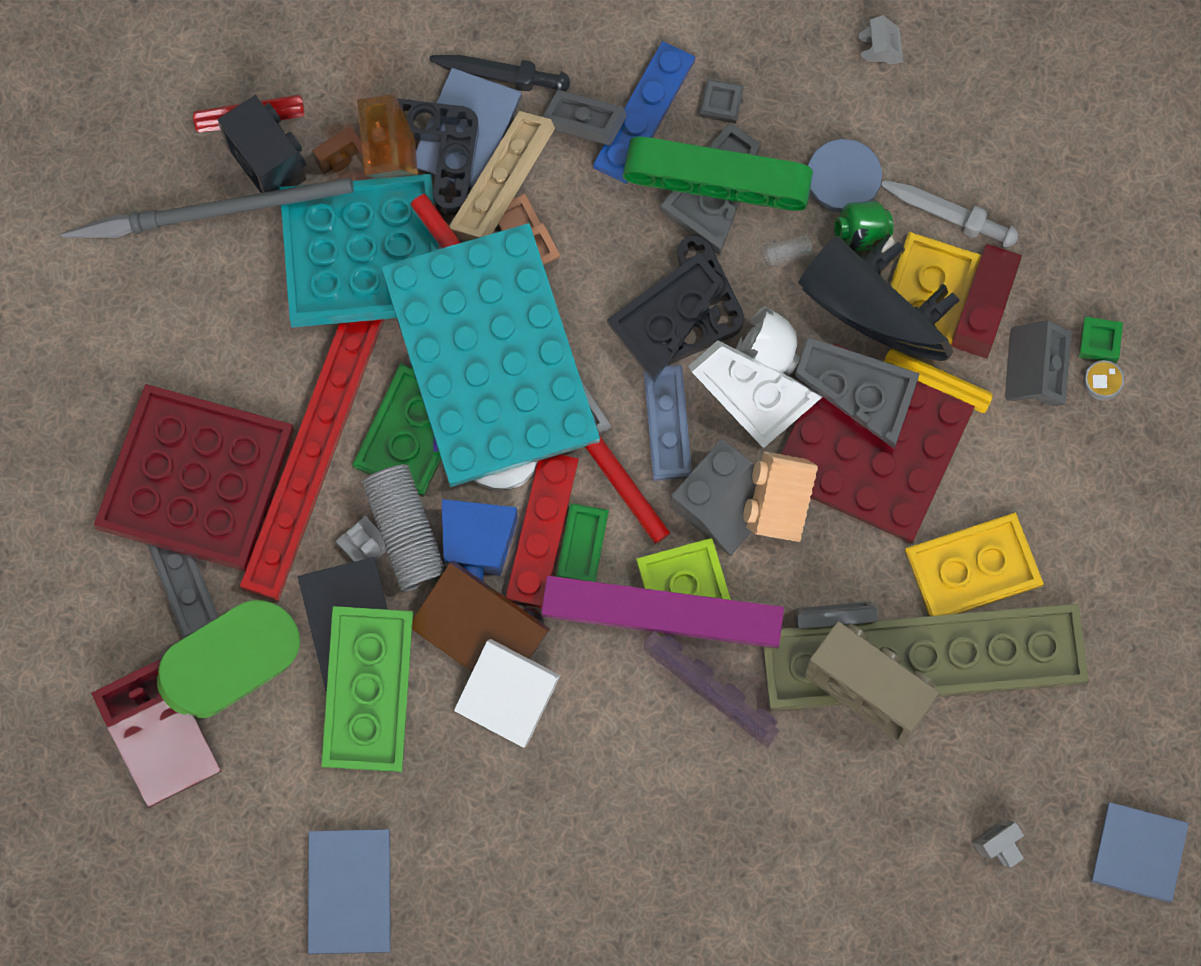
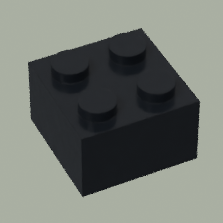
(262, 147)

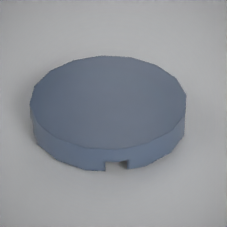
(844, 174)

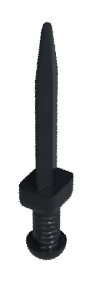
(524, 75)

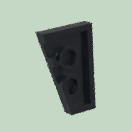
(666, 313)

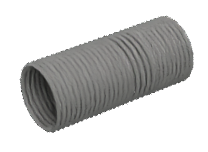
(405, 524)

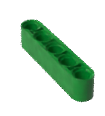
(718, 173)

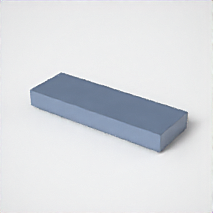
(668, 425)

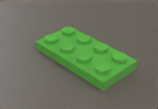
(367, 689)

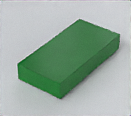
(582, 542)

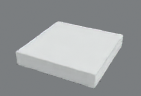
(507, 693)

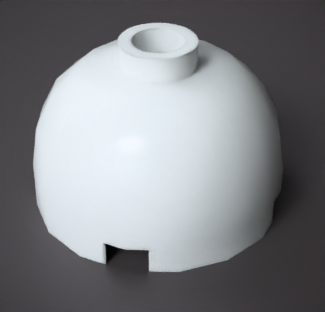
(771, 341)

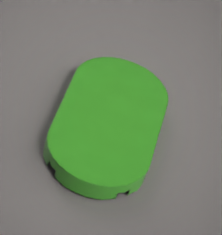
(228, 659)

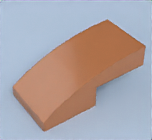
(521, 213)

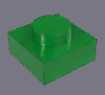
(1100, 339)

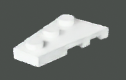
(752, 392)

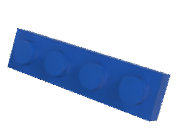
(646, 106)

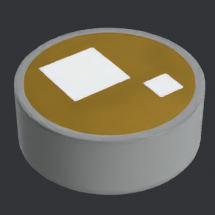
(1103, 380)

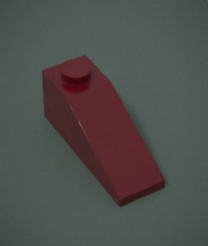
(986, 301)

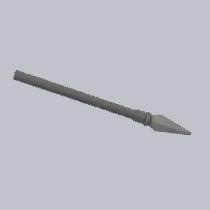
(148, 220)

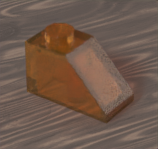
(386, 138)

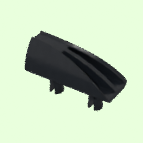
(860, 297)

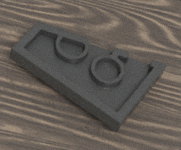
(708, 215)

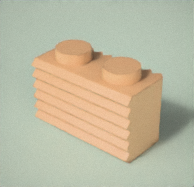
(780, 496)

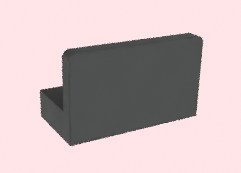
(1038, 363)

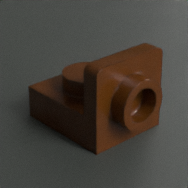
(337, 151)

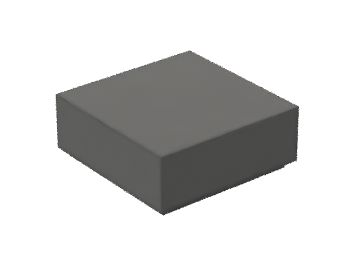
(721, 101)

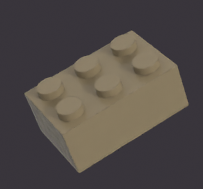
(872, 682)

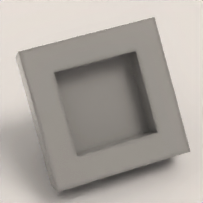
(885, 40)
(362, 541)
(1001, 843)

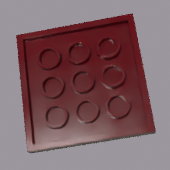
(194, 477)
(870, 477)

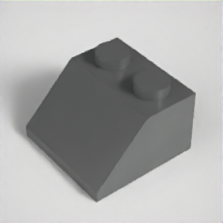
(716, 496)

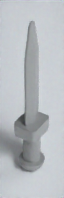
(972, 221)

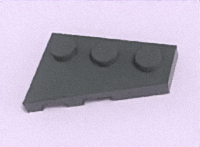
(860, 386)

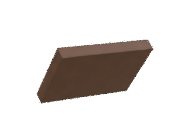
(468, 612)

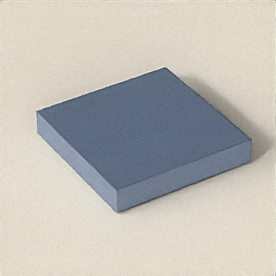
(1139, 852)

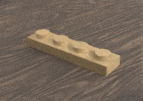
(502, 176)

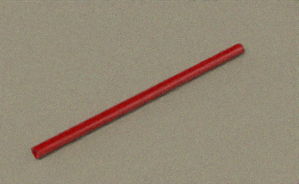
(599, 451)

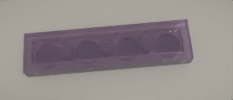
(699, 678)

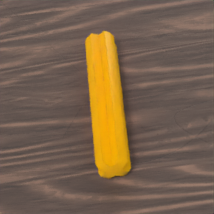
(942, 380)

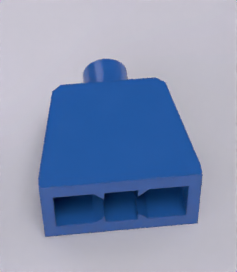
(477, 535)

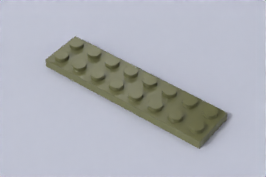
(954, 650)

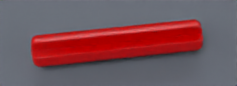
(286, 108)

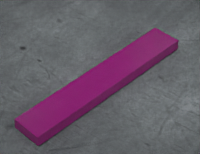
(662, 612)

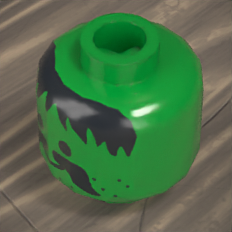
(863, 225)

